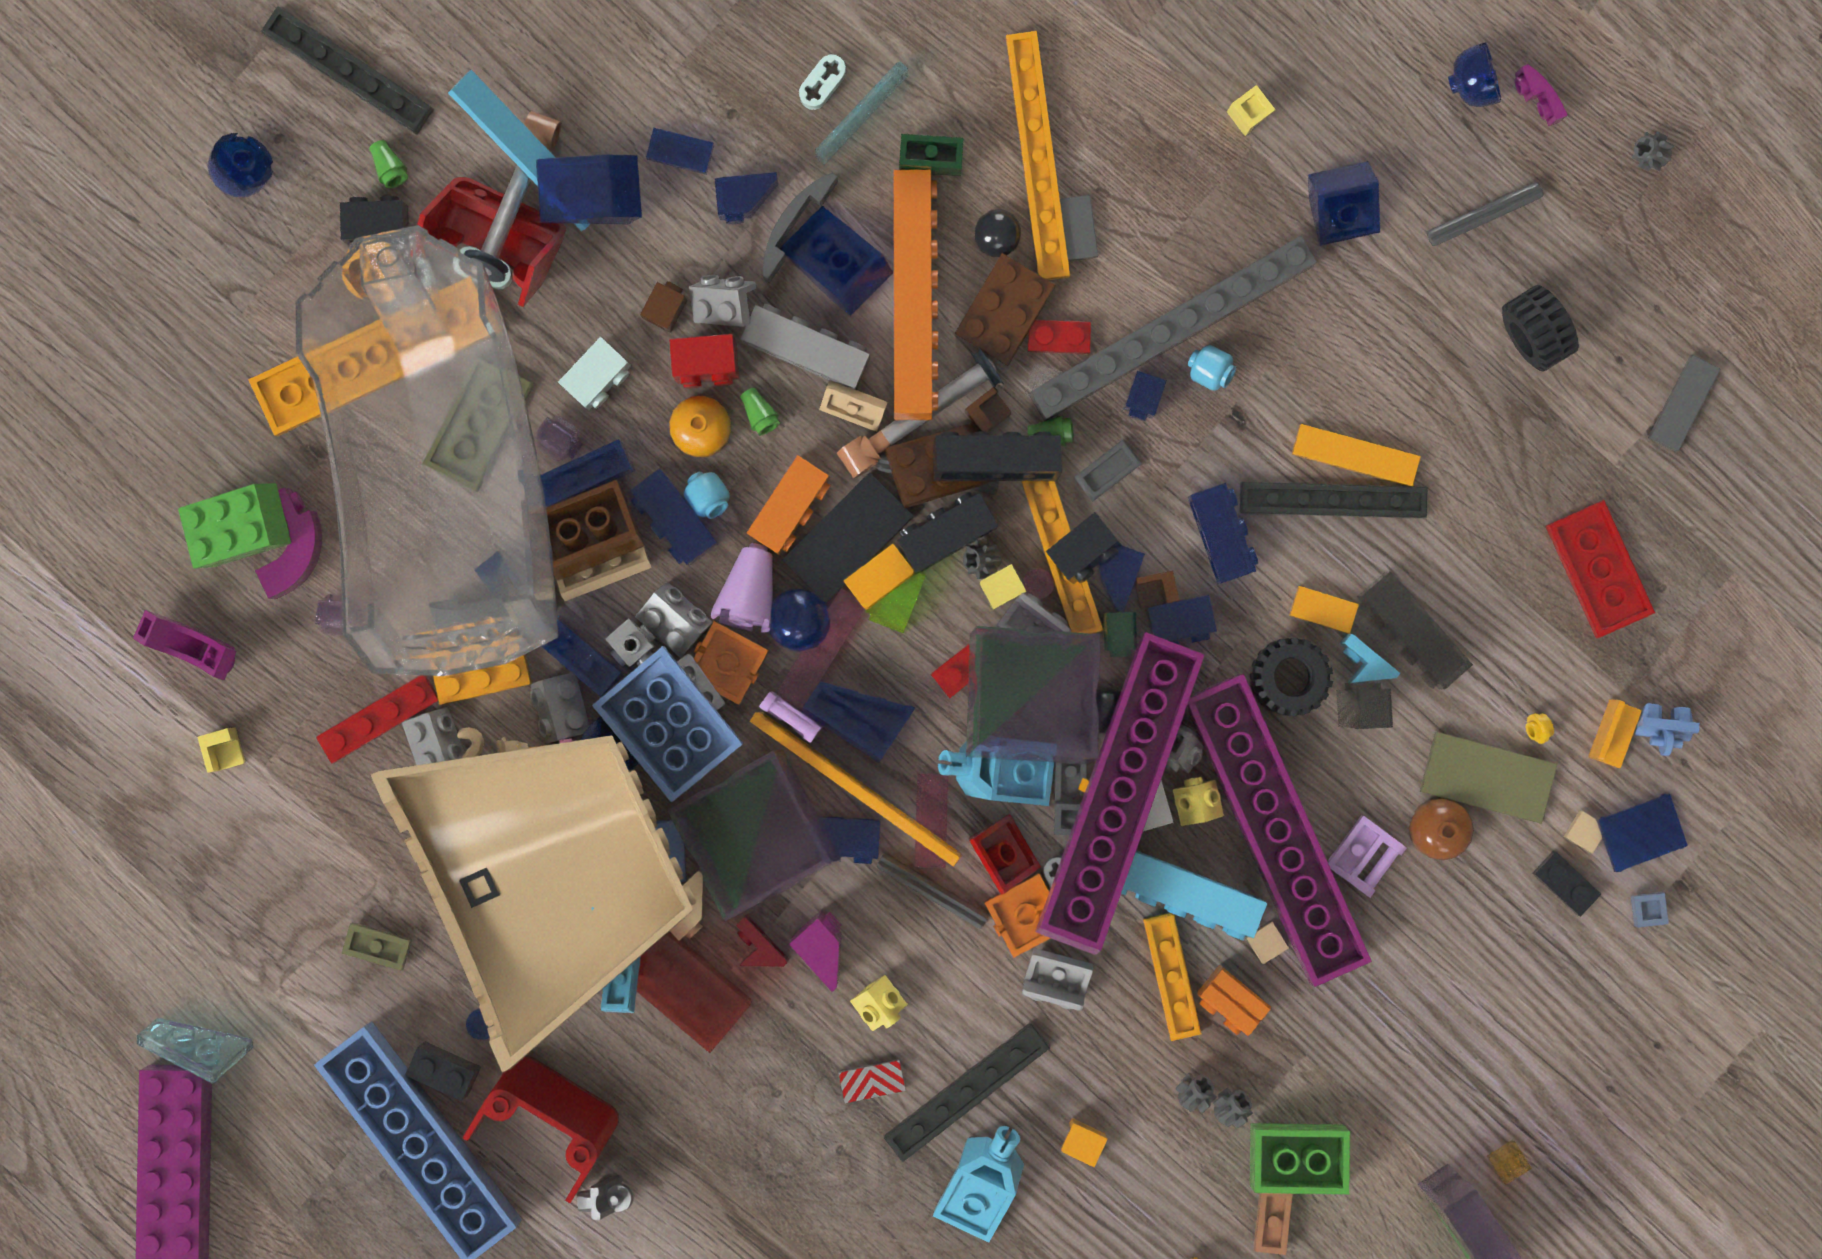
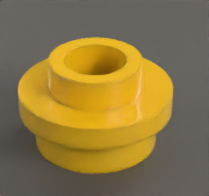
(1539, 727)

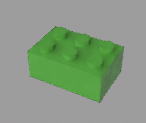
(234, 525)
(1299, 1158)

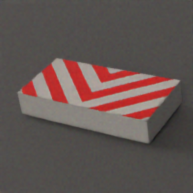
(872, 1081)

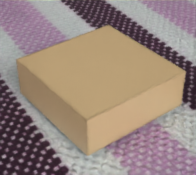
(1584, 832)
(1267, 942)

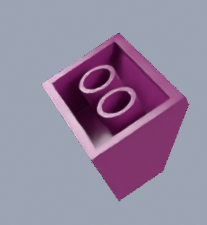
(820, 947)

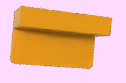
(879, 577)
(1615, 733)

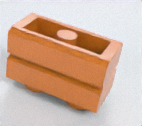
(1232, 1000)

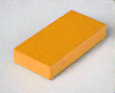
(1323, 609)

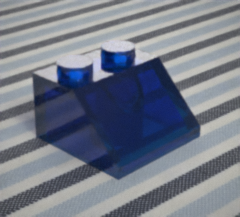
(1344, 203)

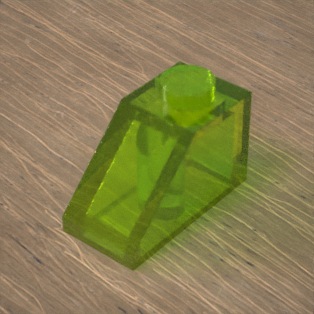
(897, 606)

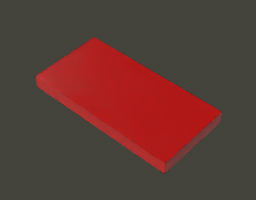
(1600, 569)

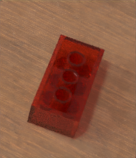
(690, 991)

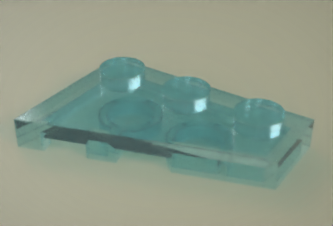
(194, 1048)

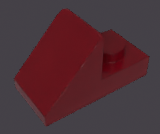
(766, 951)

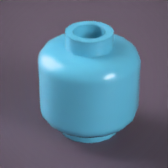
(1211, 367)
(707, 494)

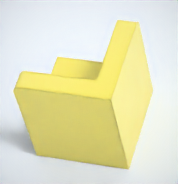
(1250, 110)
(1002, 586)
(221, 750)

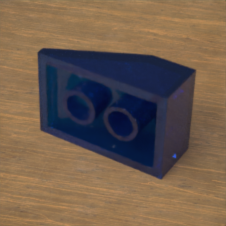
(589, 189)
(837, 260)

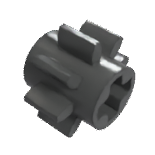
(1652, 151)
(982, 559)
(1196, 1092)
(1232, 1107)

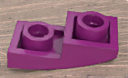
(1534, 85)

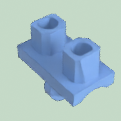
(1666, 732)

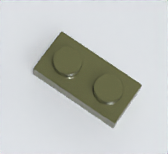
(376, 946)

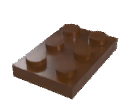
(1005, 309)
(913, 470)

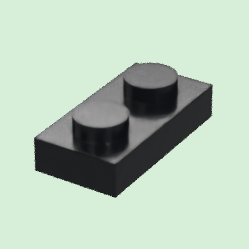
(1566, 883)

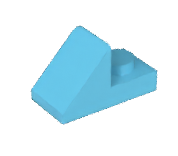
(1373, 665)

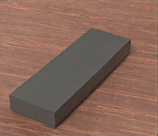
(1684, 403)

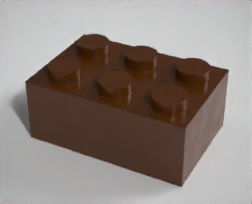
(591, 529)

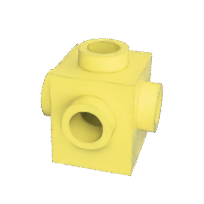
(1198, 801)
(879, 1003)

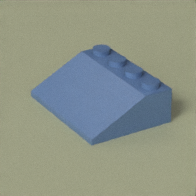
(667, 724)

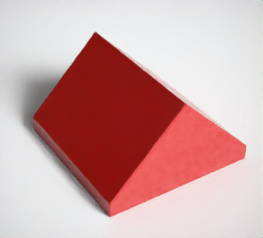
(1004, 853)

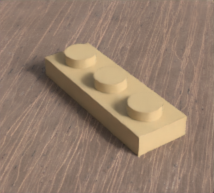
(604, 574)

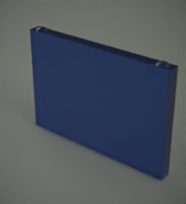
(1642, 832)

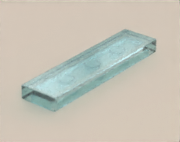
(861, 112)

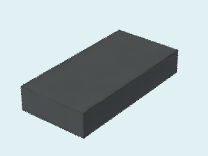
(1079, 228)
(1107, 470)

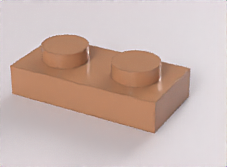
(1272, 1223)

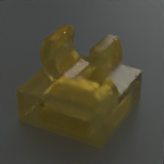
(1509, 1162)

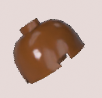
(1441, 829)

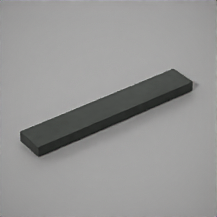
(347, 70)
(1333, 500)
(966, 1092)

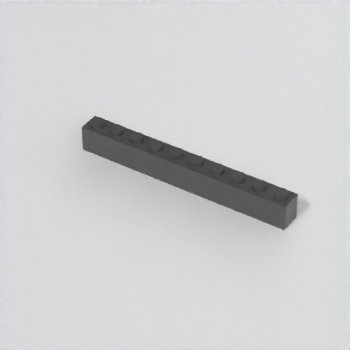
(1172, 328)

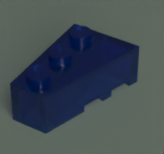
(858, 718)

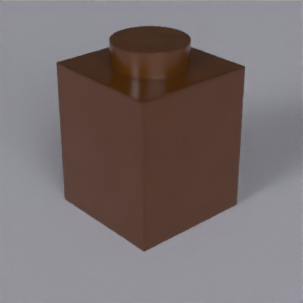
(664, 306)

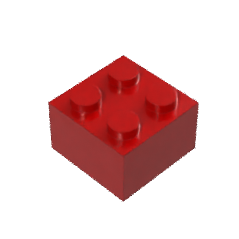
(704, 360)

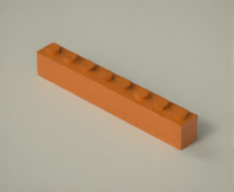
(913, 295)

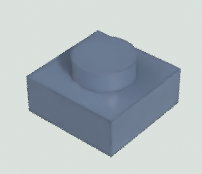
(1649, 909)

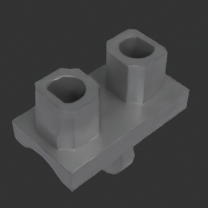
(605, 1198)

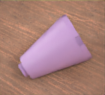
(747, 591)

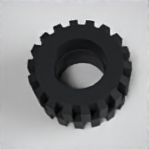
(1540, 328)
(1318, 676)

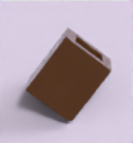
(988, 411)
(1156, 589)

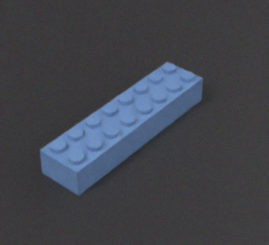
(418, 1143)

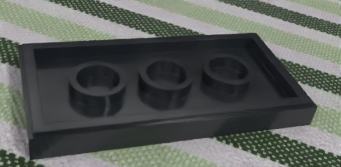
(847, 537)

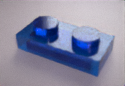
(680, 151)

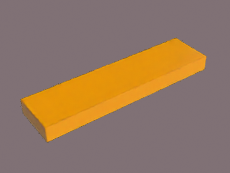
(1355, 455)
(1172, 976)

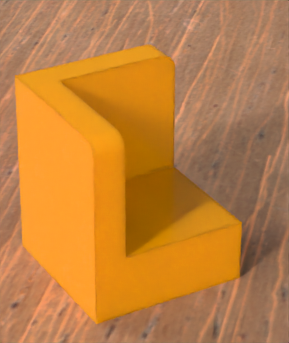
(1084, 1142)

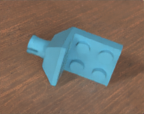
(1000, 778)
(982, 1184)

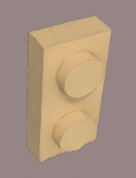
(853, 405)

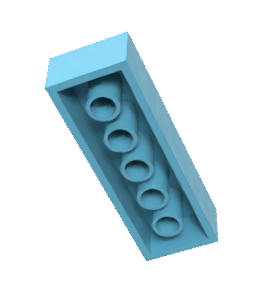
(1194, 894)

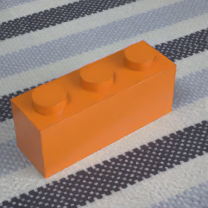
(789, 506)

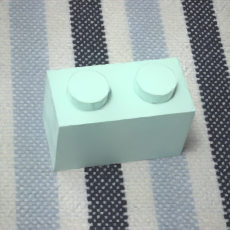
(595, 374)

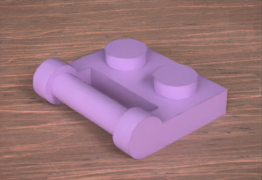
(785, 711)
(1358, 849)

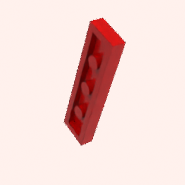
(378, 718)

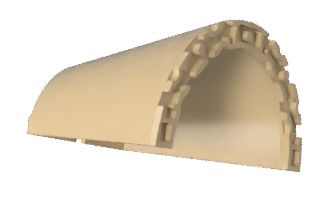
(558, 837)

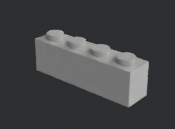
(805, 347)

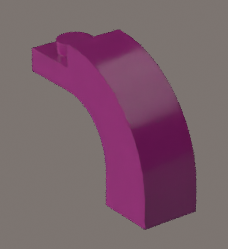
(299, 557)
(186, 644)

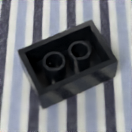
(946, 532)

